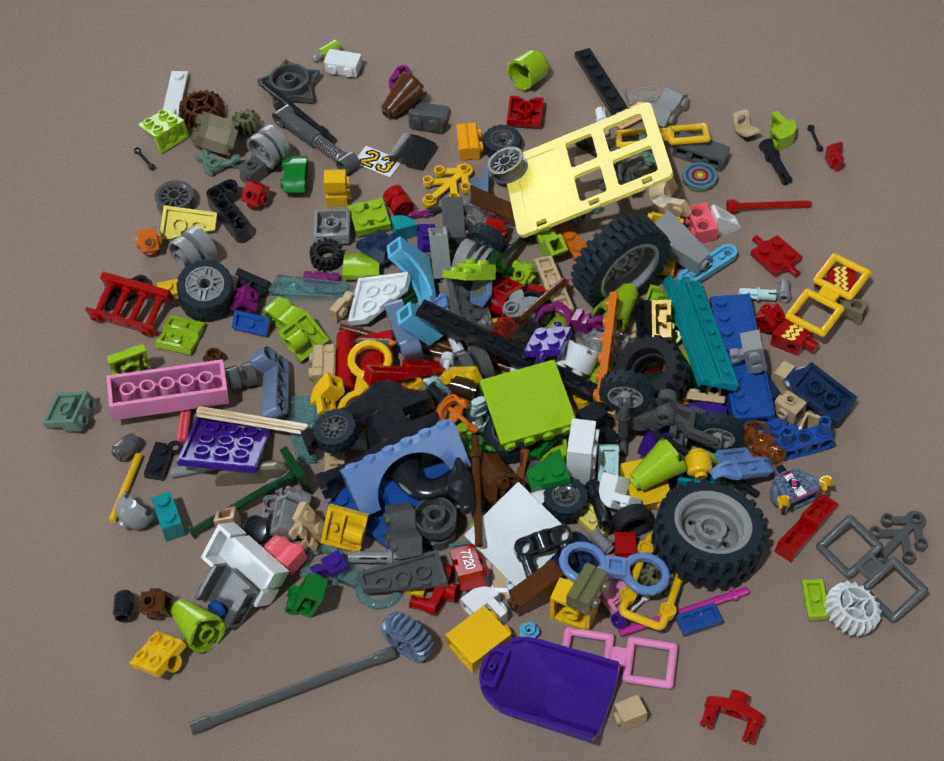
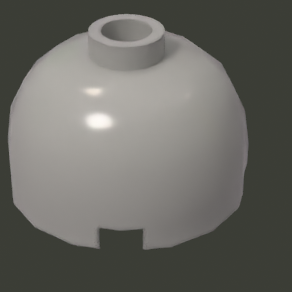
(132, 513)

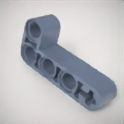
(408, 344)
(275, 381)

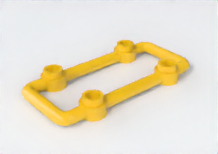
(627, 596)

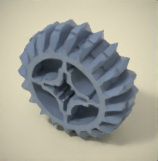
(407, 636)

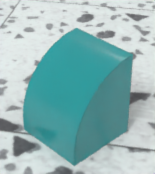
(404, 226)

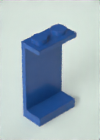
(390, 493)

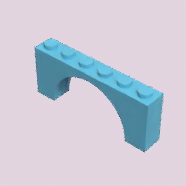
(418, 264)

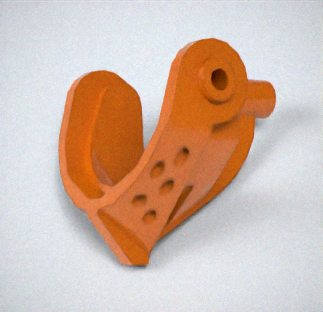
(456, 411)

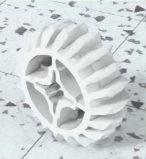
(852, 608)

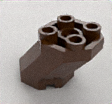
(496, 477)

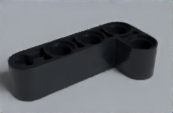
(221, 200)

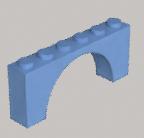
(365, 476)

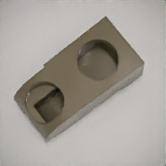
(854, 309)

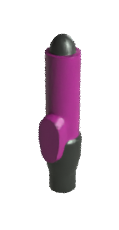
(426, 213)

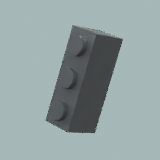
(710, 152)
(454, 220)

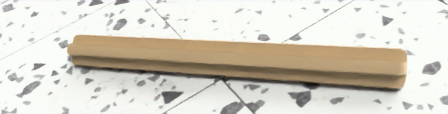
(250, 420)

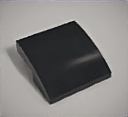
(412, 150)

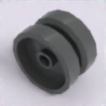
(474, 357)

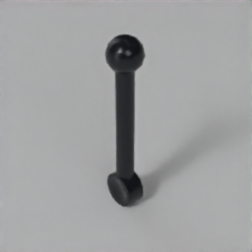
(819, 148)
(137, 150)

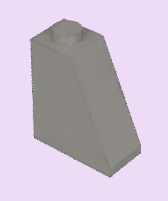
(439, 251)

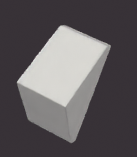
(725, 220)

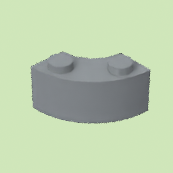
(669, 106)

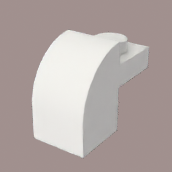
(614, 491)
(485, 597)

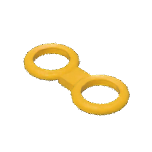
(360, 384)

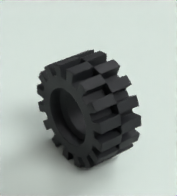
(326, 262)

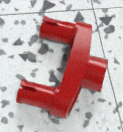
(439, 596)
(736, 707)

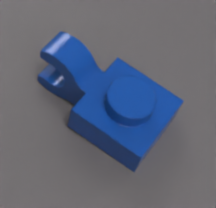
(776, 425)

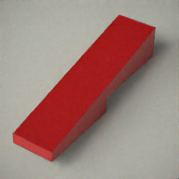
(408, 370)
(806, 527)

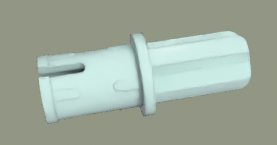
(759, 294)

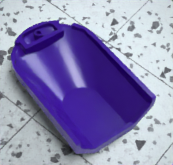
(550, 685)

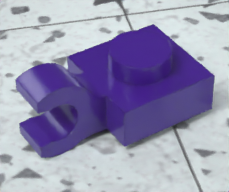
(331, 564)

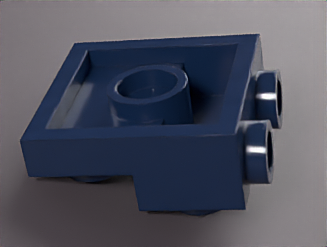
(376, 245)

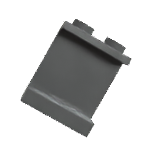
(230, 590)

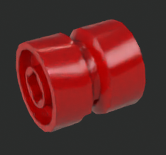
(398, 201)

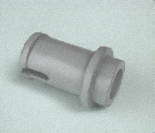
(784, 293)
(601, 541)

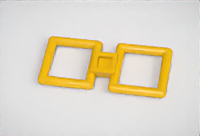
(668, 134)
(828, 295)

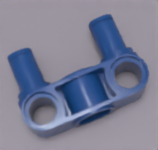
(817, 438)

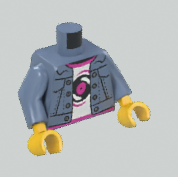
(796, 488)

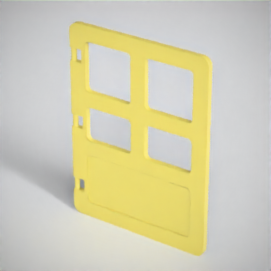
(549, 184)

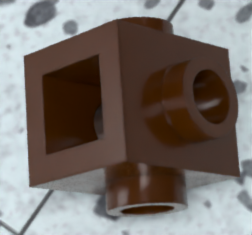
(155, 603)

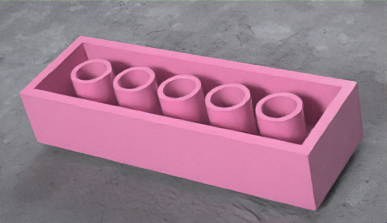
(167, 389)

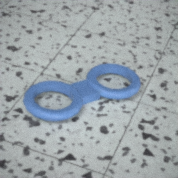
(617, 566)

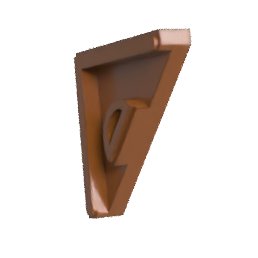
(524, 460)

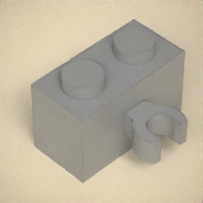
(751, 352)

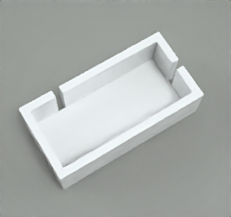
(247, 559)

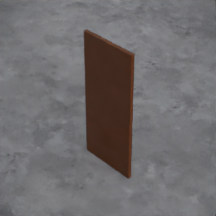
(491, 203)

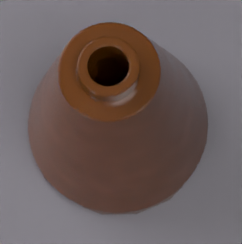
(403, 95)

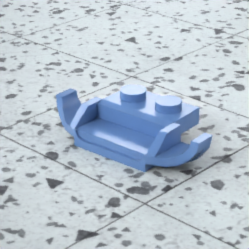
(740, 464)

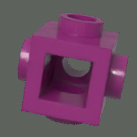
(245, 299)

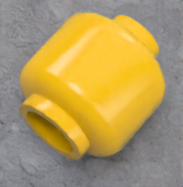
(698, 463)

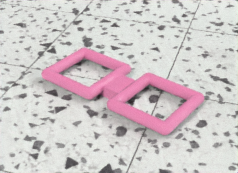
(625, 655)

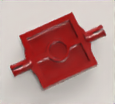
(776, 255)

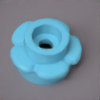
(529, 626)

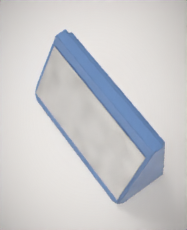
(480, 292)

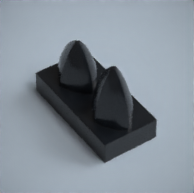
(259, 284)

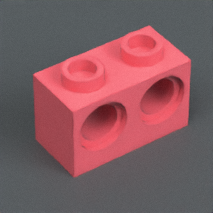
(702, 223)

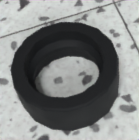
(632, 519)

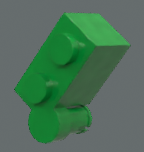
(308, 594)

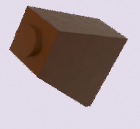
(535, 589)

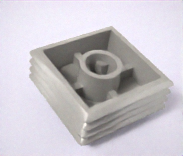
(333, 225)

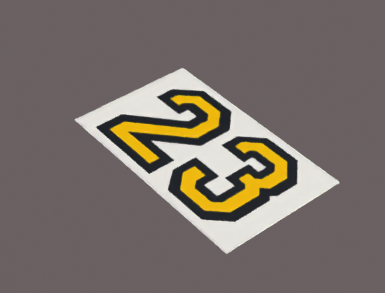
(377, 161)

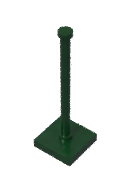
(293, 473)

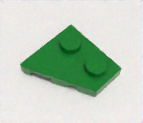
(548, 473)

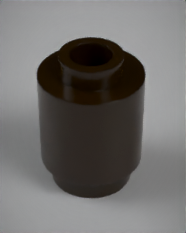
(463, 387)

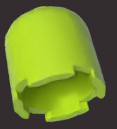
(527, 69)

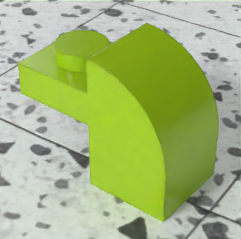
(782, 131)
(551, 243)

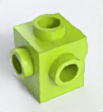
(524, 272)

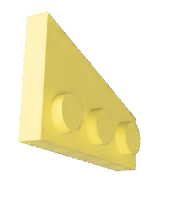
(178, 220)

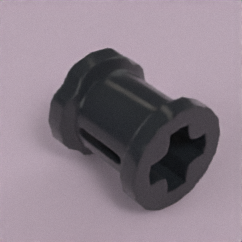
(436, 393)

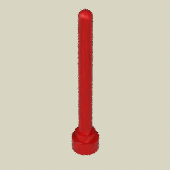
(734, 206)

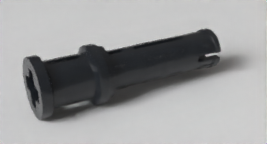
(773, 156)
(598, 506)

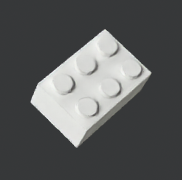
(582, 450)

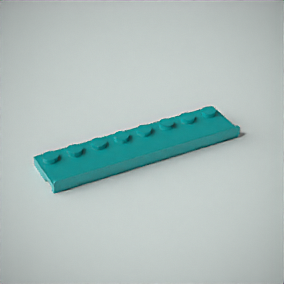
(700, 334)

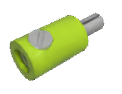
(324, 50)

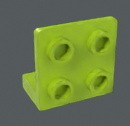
(165, 129)

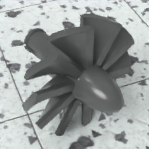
(625, 169)

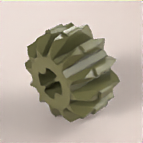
(248, 121)
(652, 576)

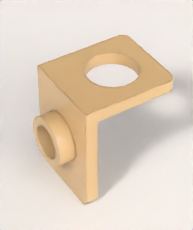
(744, 129)
(809, 420)

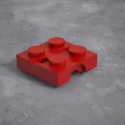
(525, 112)

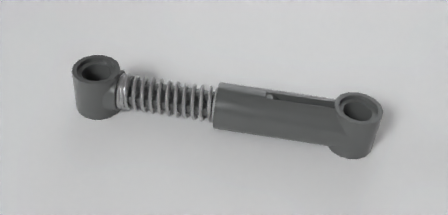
(287, 118)

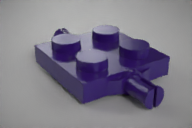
(548, 342)

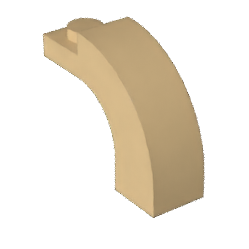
(662, 199)

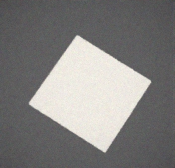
(519, 516)

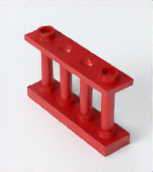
(127, 287)

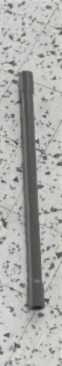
(208, 721)

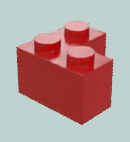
(501, 290)

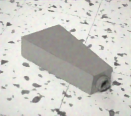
(684, 245)

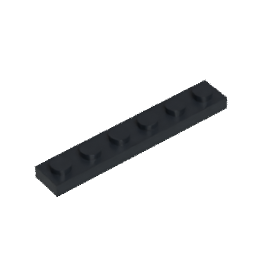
(600, 81)

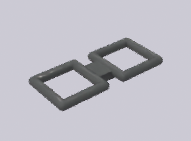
(871, 566)

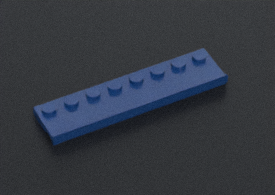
(753, 397)

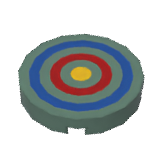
(699, 176)

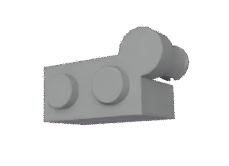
(285, 509)

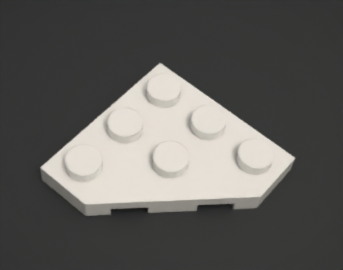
(373, 293)

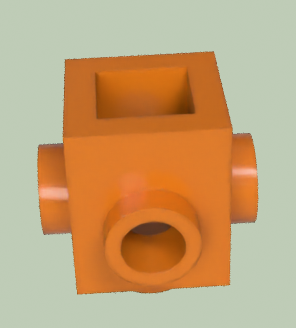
(149, 233)

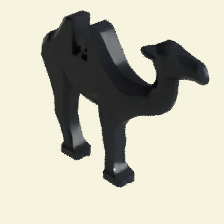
(388, 412)

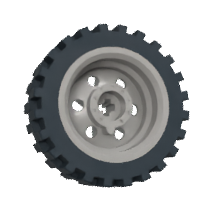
(704, 547)

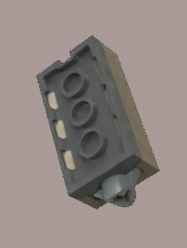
(459, 303)

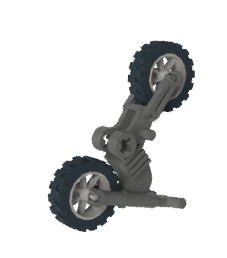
(640, 411)

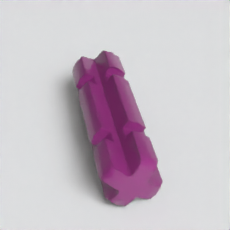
(322, 275)

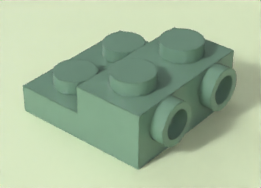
(70, 411)

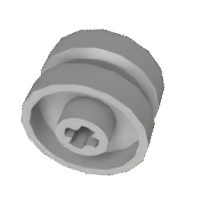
(269, 146)

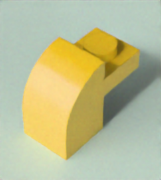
(326, 393)

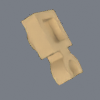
(339, 309)

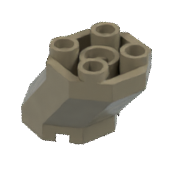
(214, 133)

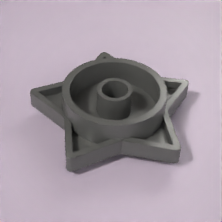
(292, 82)

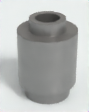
(125, 447)

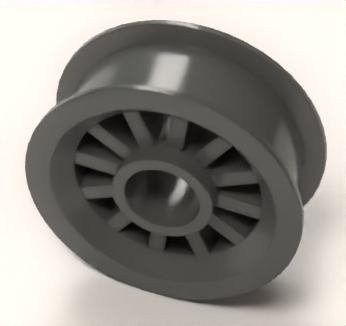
(507, 165)
(175, 194)

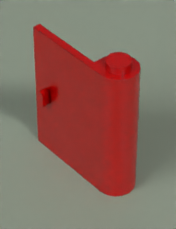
(344, 343)

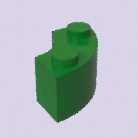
(295, 174)

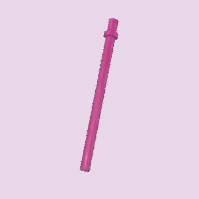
(731, 595)

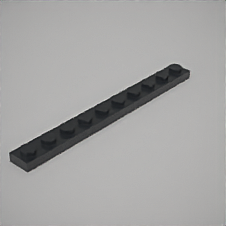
(498, 345)

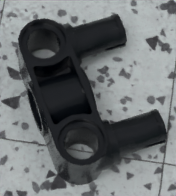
(542, 542)

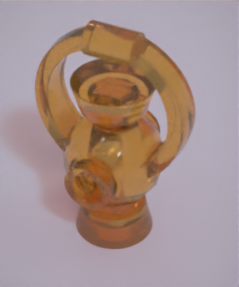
(763, 443)

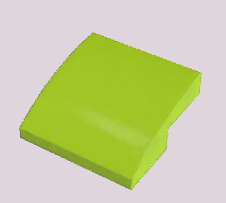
(359, 266)
(180, 335)

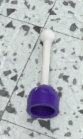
(619, 621)

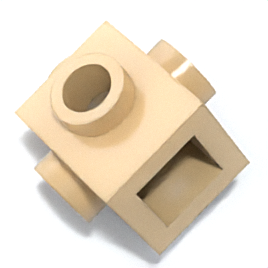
(790, 407)

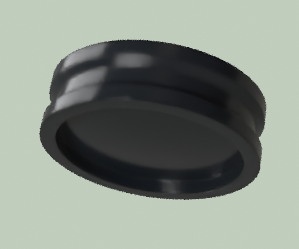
(257, 528)

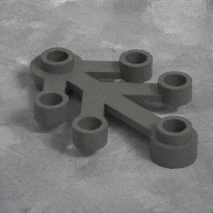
(901, 535)

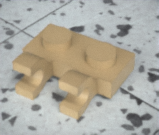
(307, 526)

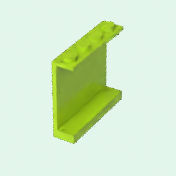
(527, 405)

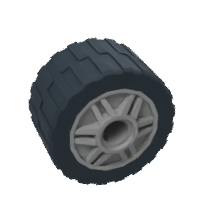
(205, 290)

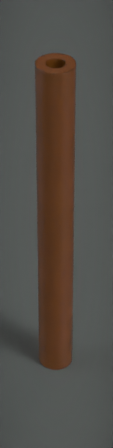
(541, 300)

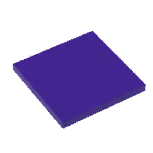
(224, 446)

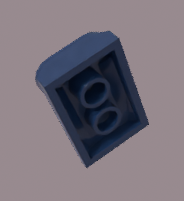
(820, 391)

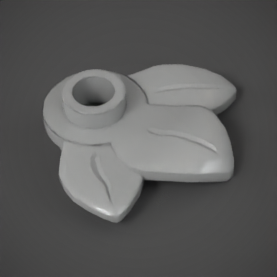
(518, 303)

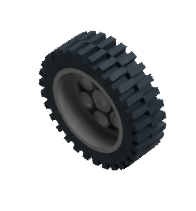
(621, 254)

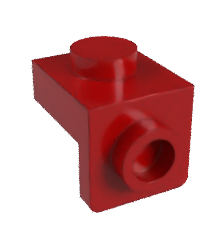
(834, 157)

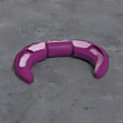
(558, 307)

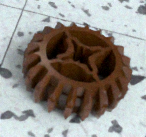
(199, 102)

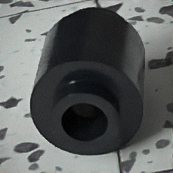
(123, 606)

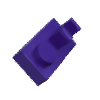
(423, 237)

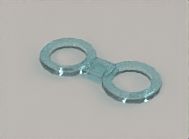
(350, 578)

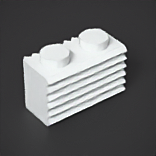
(343, 63)

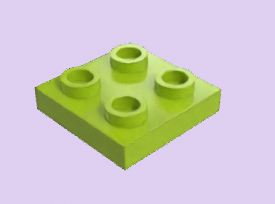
(302, 335)

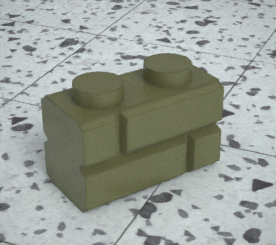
(587, 589)

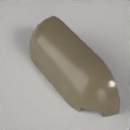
(265, 471)

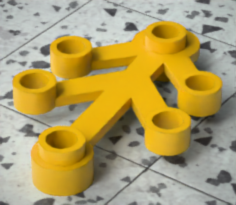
(462, 172)

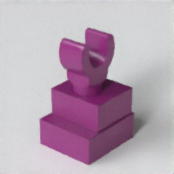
(584, 322)

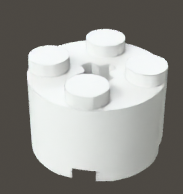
(579, 358)

